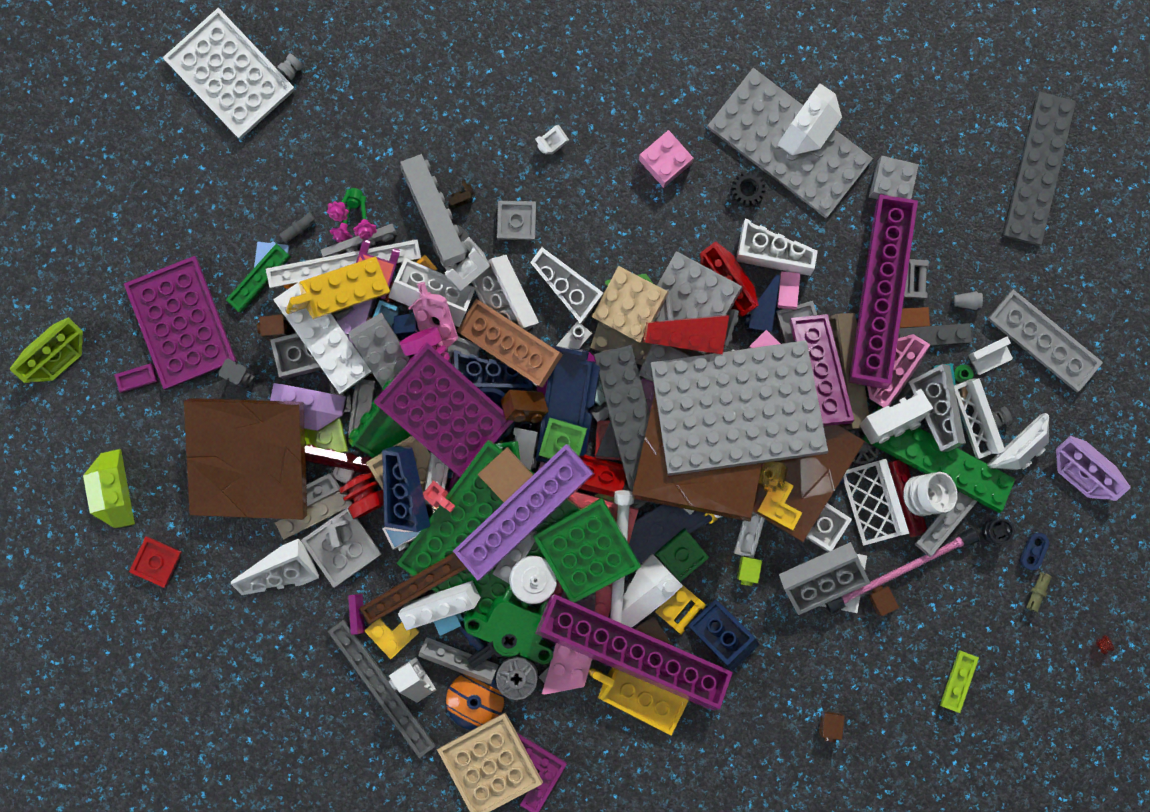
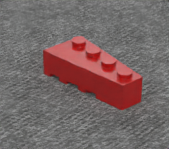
(697, 334)

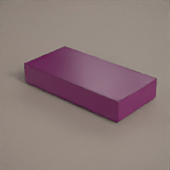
(136, 378)
(357, 622)

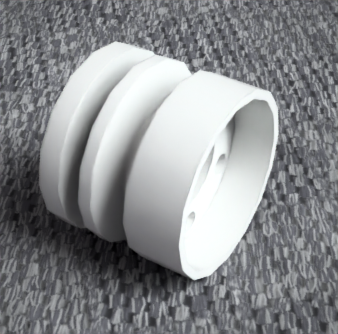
(930, 494)

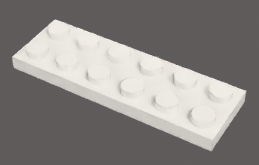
(326, 343)

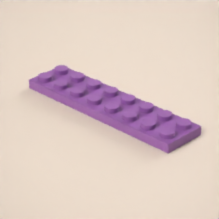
(523, 512)

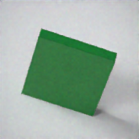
(682, 555)

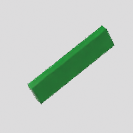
(257, 279)

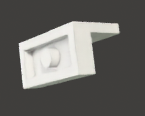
(991, 356)

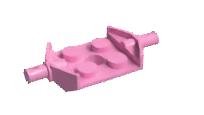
(436, 306)

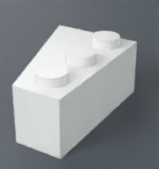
(896, 419)
(412, 681)

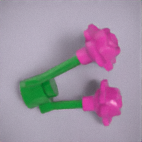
(337, 212)

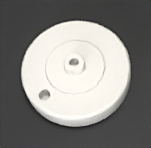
(532, 580)

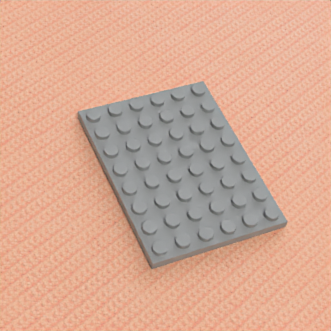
(738, 408)

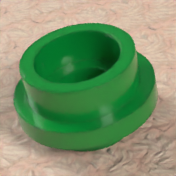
(957, 373)

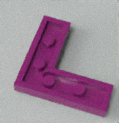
(549, 769)

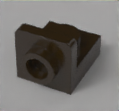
(459, 199)

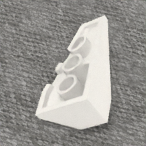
(282, 567)
(647, 591)

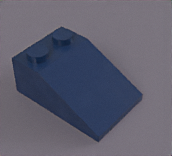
(724, 635)

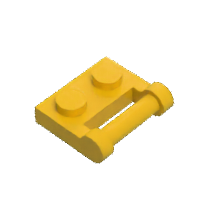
(673, 606)

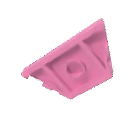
(566, 670)

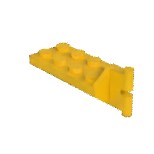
(340, 289)
(640, 699)

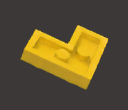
(776, 509)
(390, 641)

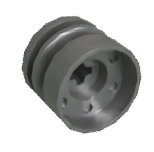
(526, 671)

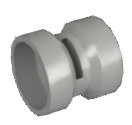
(290, 71)

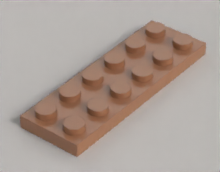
(509, 343)

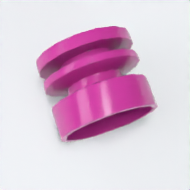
(416, 341)

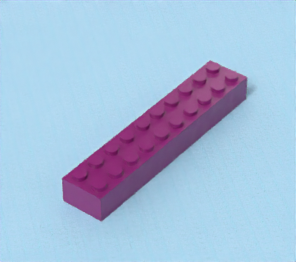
(883, 292)
(634, 652)

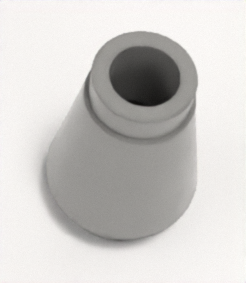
(969, 300)

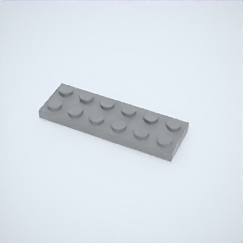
(1045, 340)

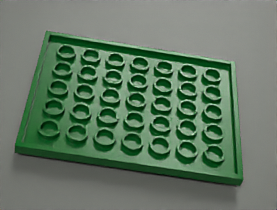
(447, 530)

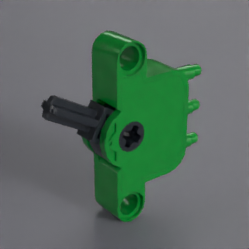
(509, 619)

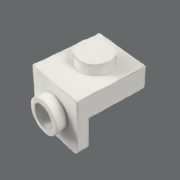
(552, 140)

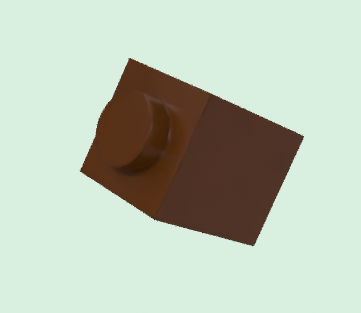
(883, 600)
(831, 726)

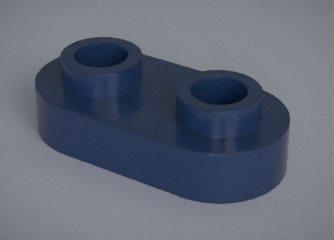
(1035, 552)

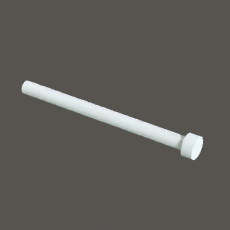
(624, 500)

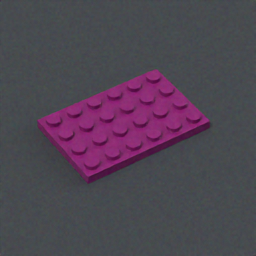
(179, 322)
(442, 409)

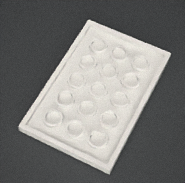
(229, 73)

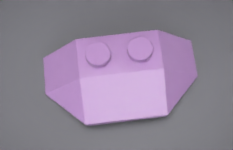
(319, 407)
(1089, 470)

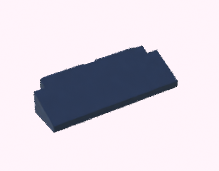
(571, 393)

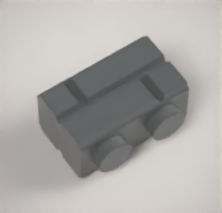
(237, 373)

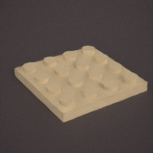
(490, 765)

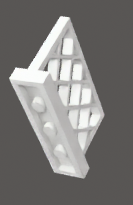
(891, 497)

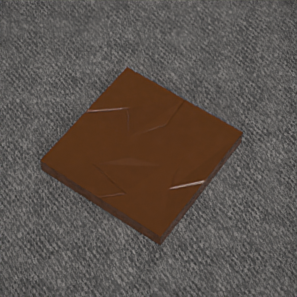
(246, 458)
(815, 479)
(718, 492)

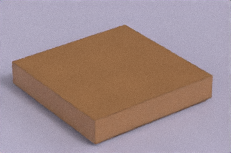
(505, 474)

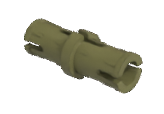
(1038, 592)

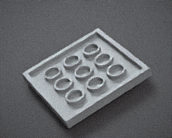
(697, 289)

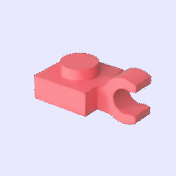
(436, 496)

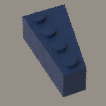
(403, 491)

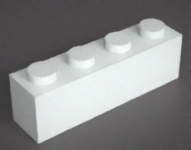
(439, 605)

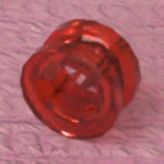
(1105, 644)

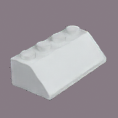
(502, 291)
(407, 292)

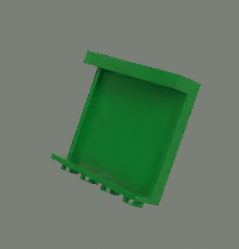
(377, 431)

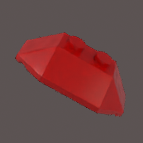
(724, 263)

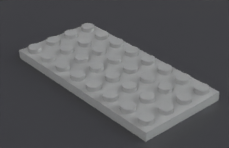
(755, 123)

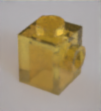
(773, 476)

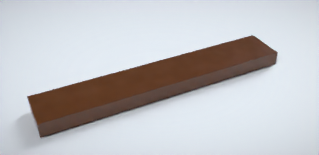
(412, 588)

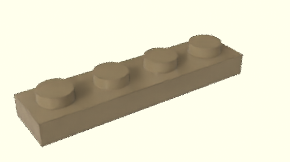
(315, 513)

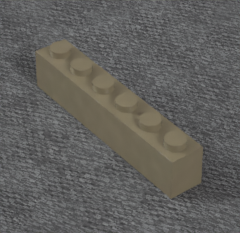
(844, 334)

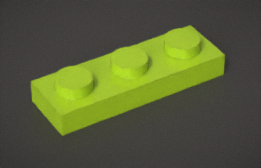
(959, 681)

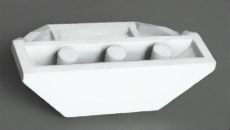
(812, 123)
(1024, 446)

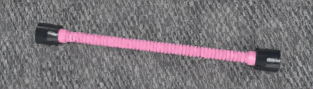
(964, 539)

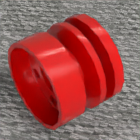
(363, 494)

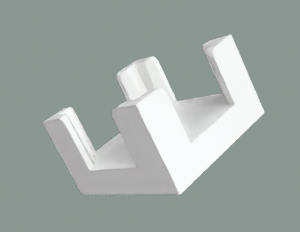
(469, 268)

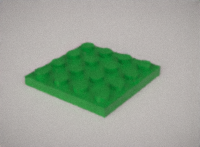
(587, 550)

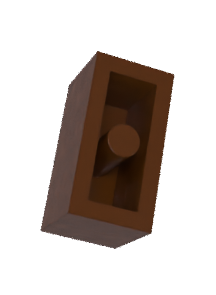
(273, 326)
(524, 406)

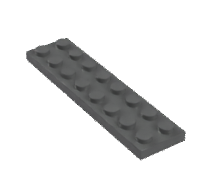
(1039, 168)
(625, 406)

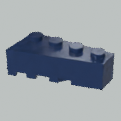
(489, 373)

